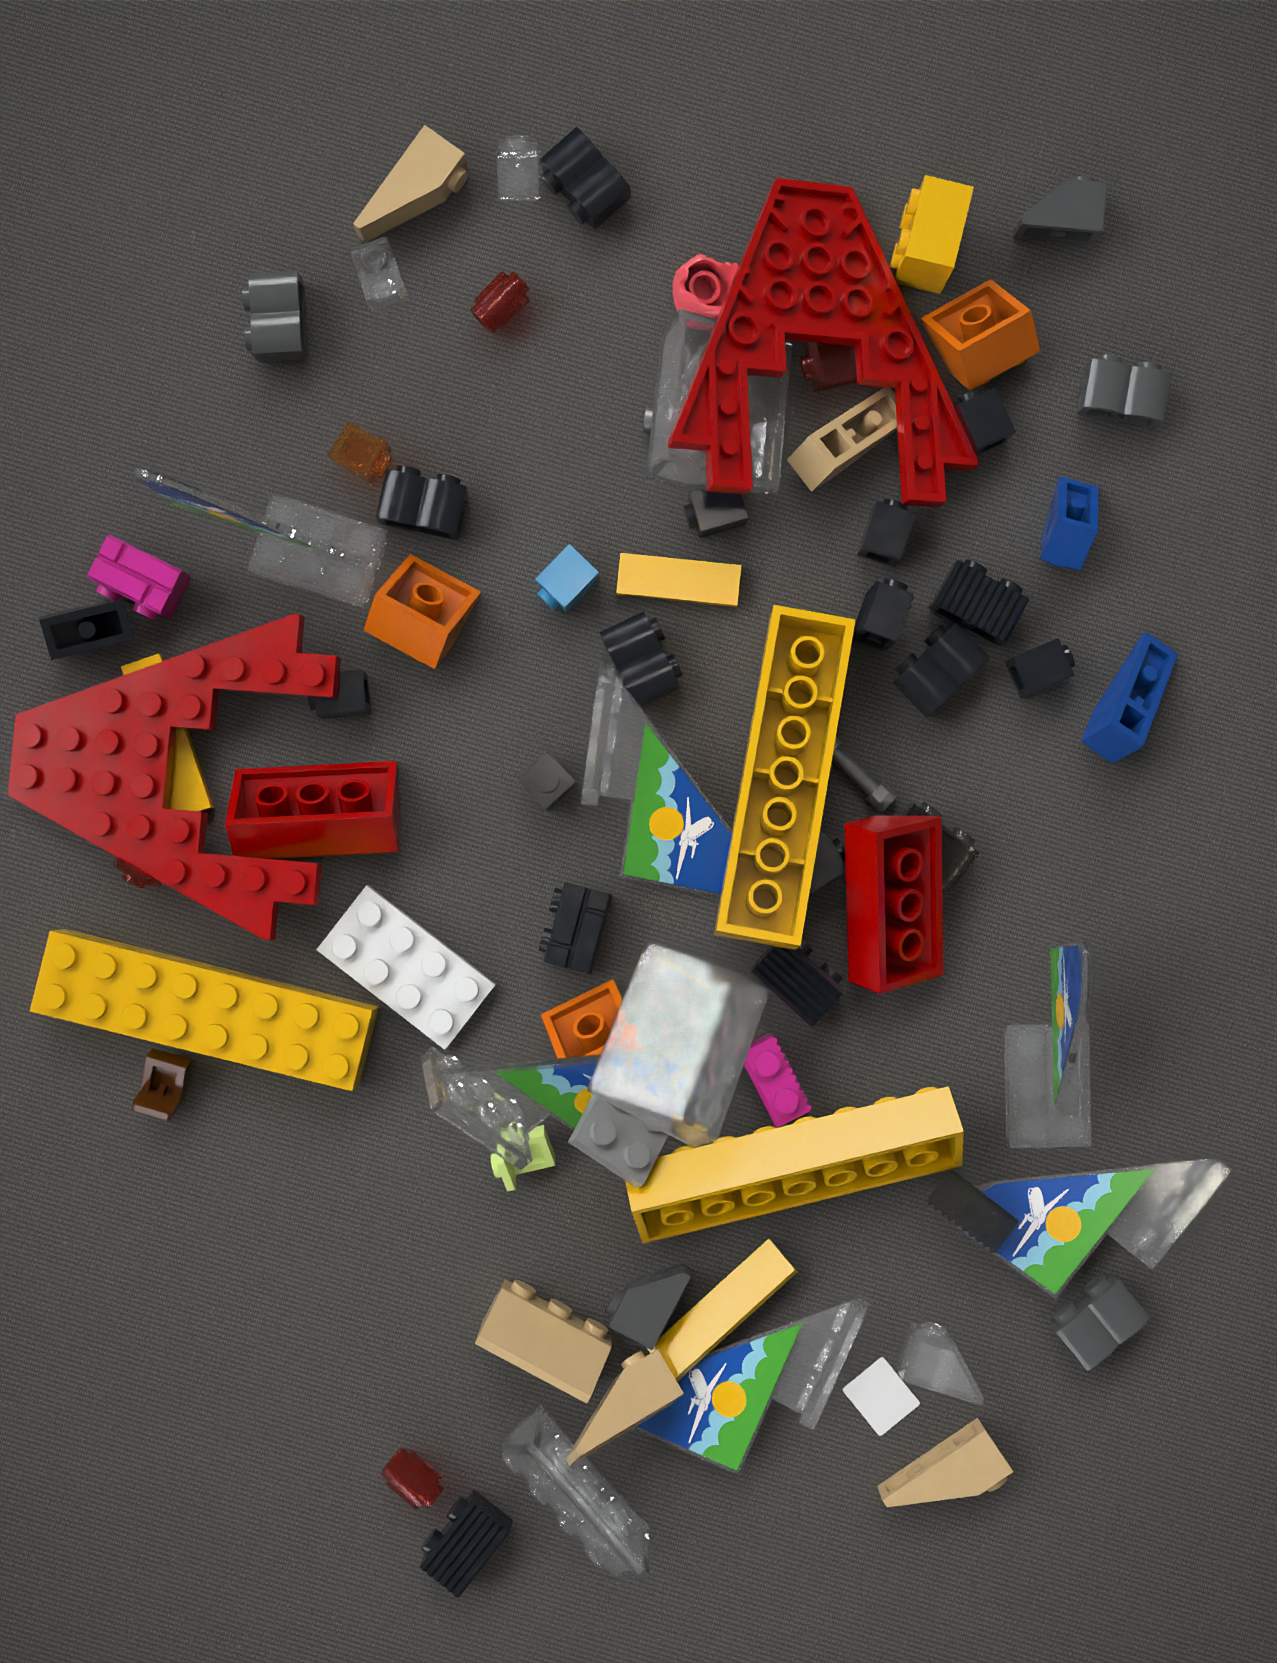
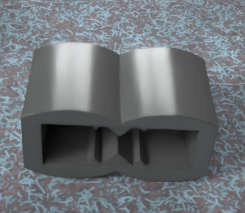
(277, 316)
(1124, 392)
(1098, 1320)

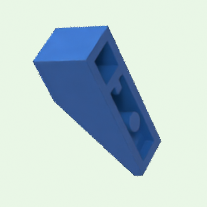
(1131, 701)

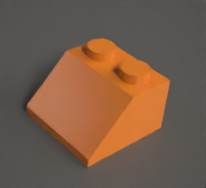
(982, 334)
(421, 610)
(584, 1022)

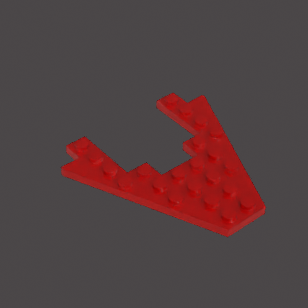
(822, 279)
(107, 767)

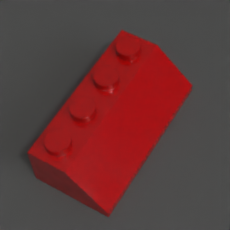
(314, 810)
(894, 900)

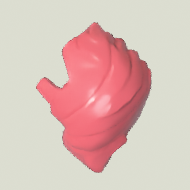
(702, 285)

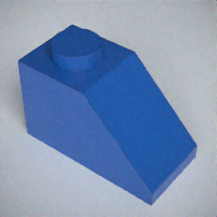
(1070, 524)

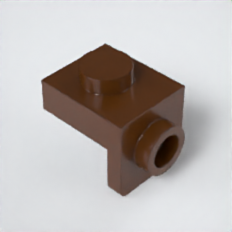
(162, 1085)

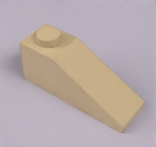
(416, 183)
(845, 439)
(633, 1397)
(953, 1469)

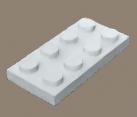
(406, 967)

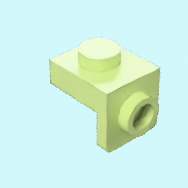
(542, 1156)

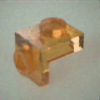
(361, 453)

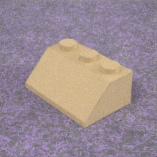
(545, 1339)

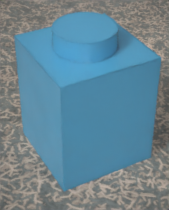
(566, 580)

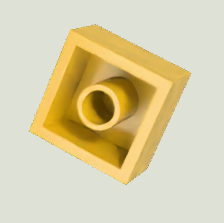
(931, 234)

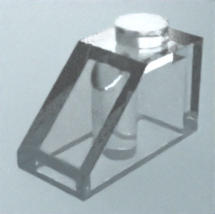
(935, 1363)

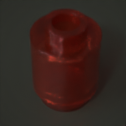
(500, 301)
(412, 1479)

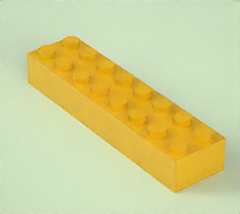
(785, 778)
(204, 1009)
(798, 1164)

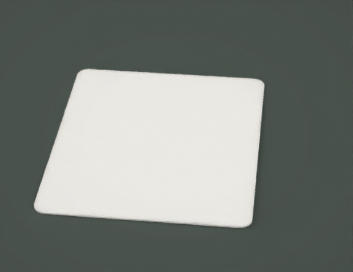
(881, 1396)

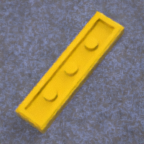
(188, 783)
(724, 1308)

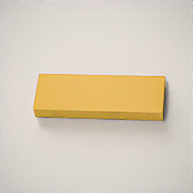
(678, 580)

